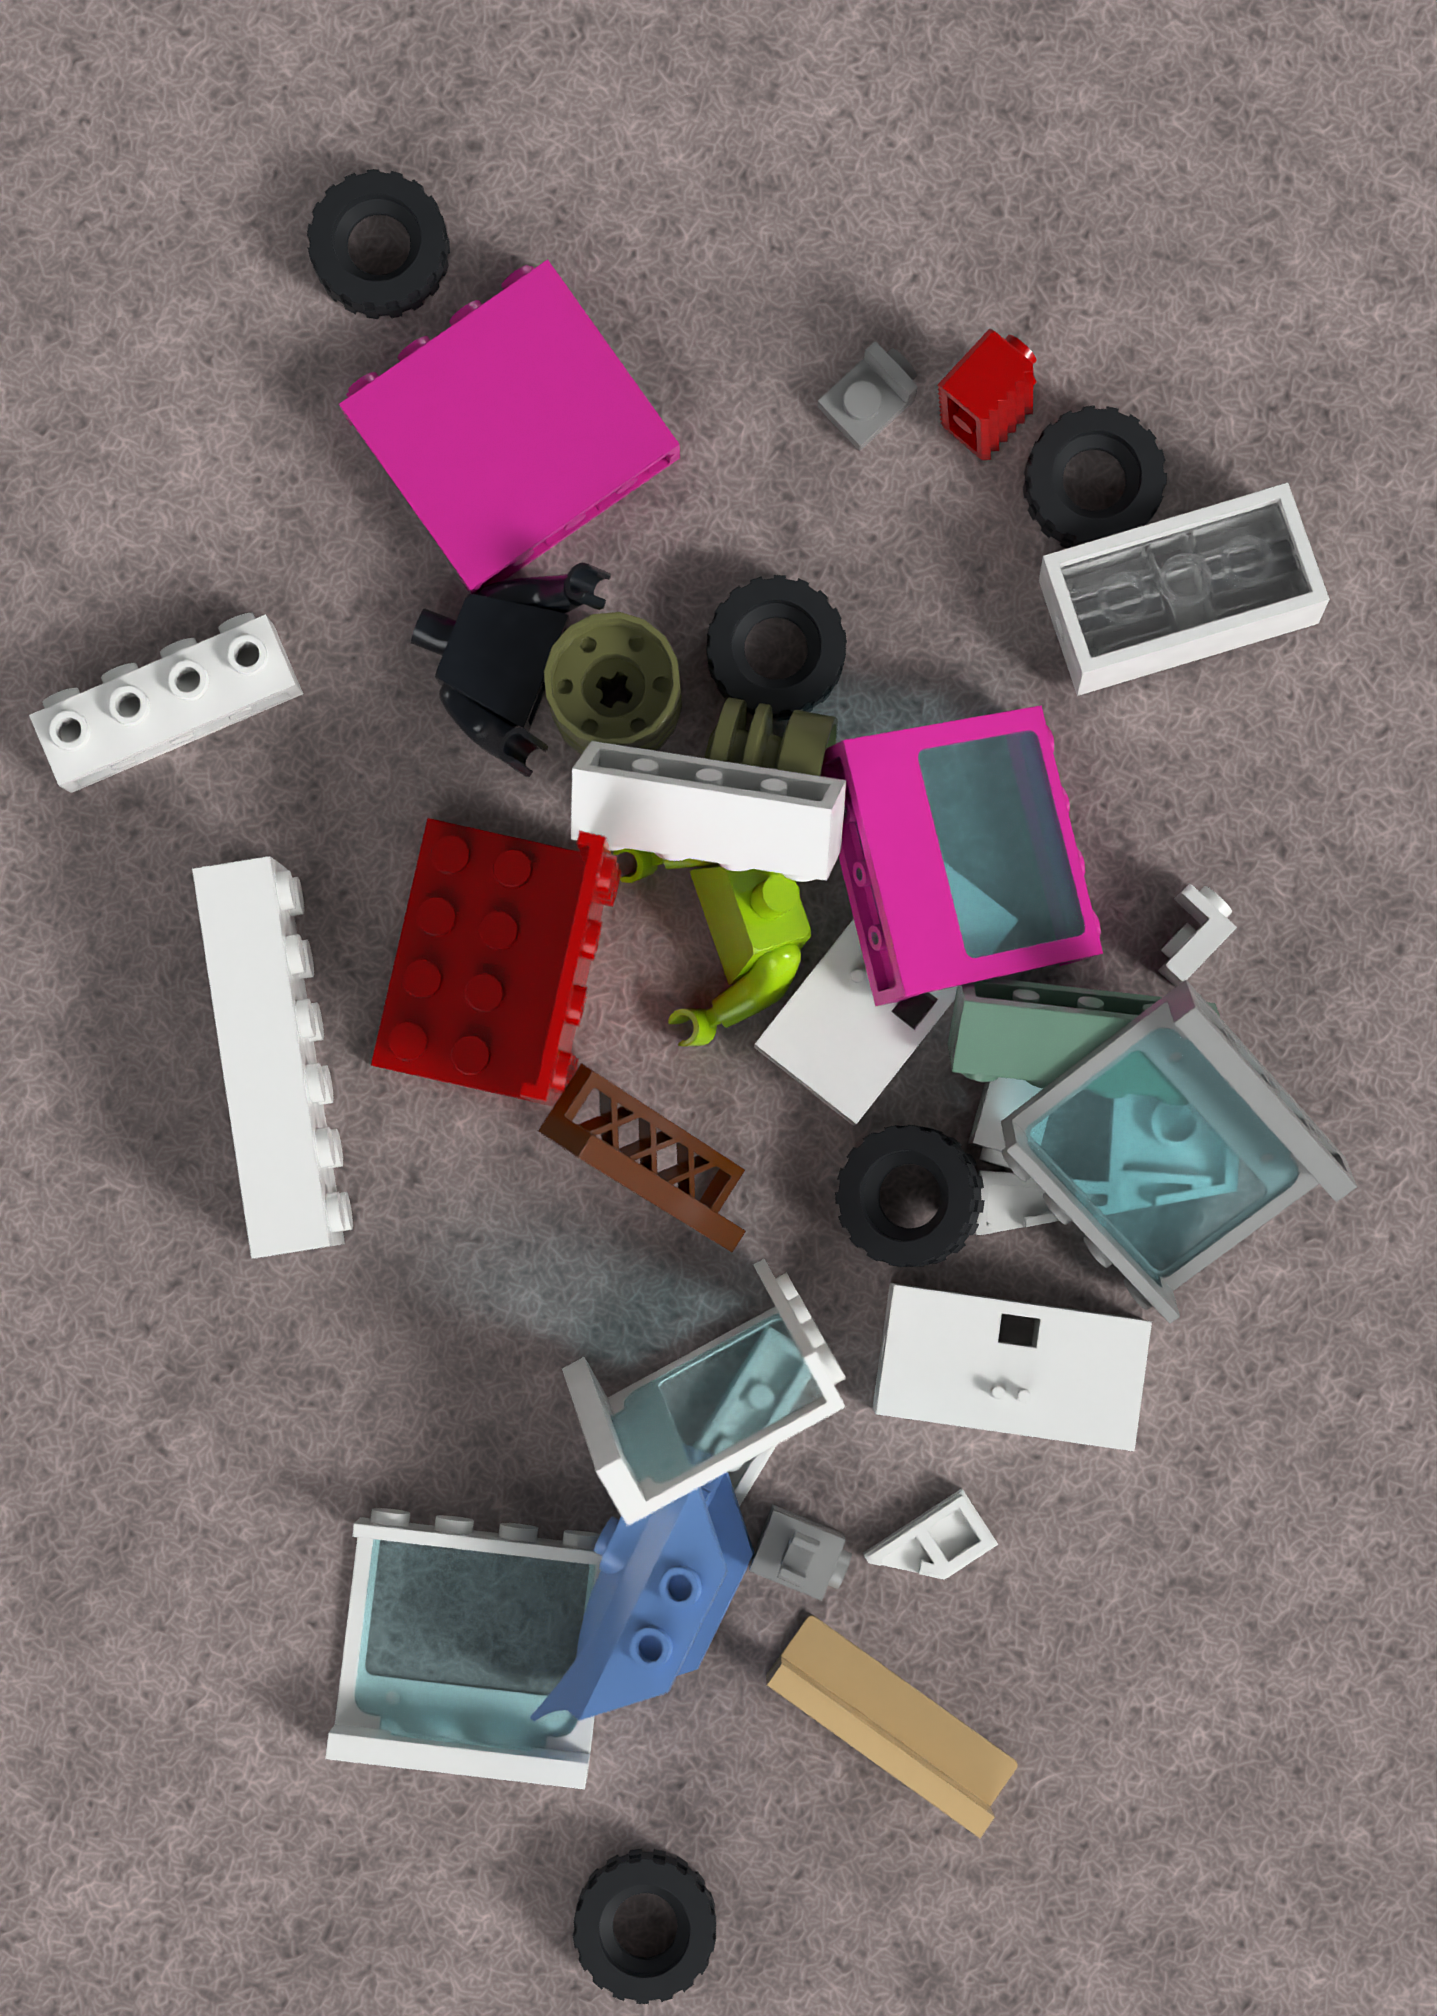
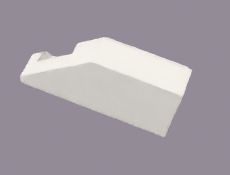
(937, 1540)

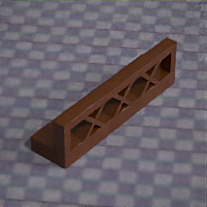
(644, 1176)

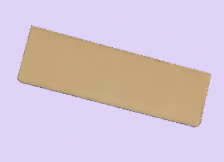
(892, 1724)

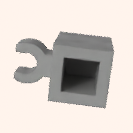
(800, 1553)

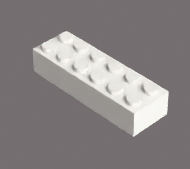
(270, 1056)

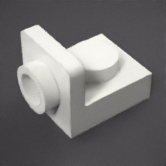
(1191, 947)

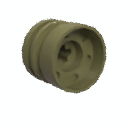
(601, 655)
(798, 750)

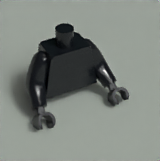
(499, 656)

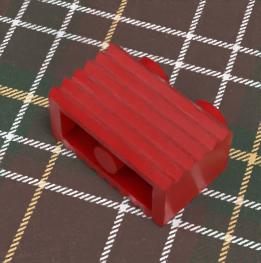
(988, 393)

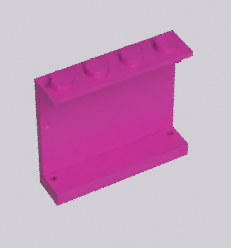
(510, 427)

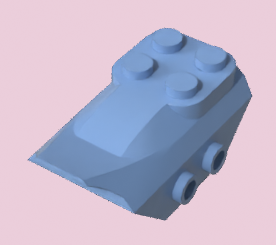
(655, 1601)

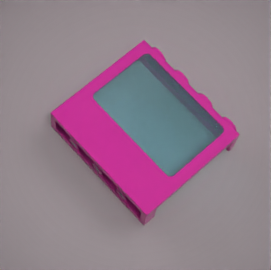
(960, 854)

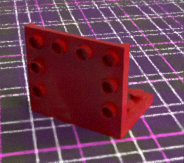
(495, 961)

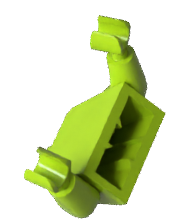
(756, 932)

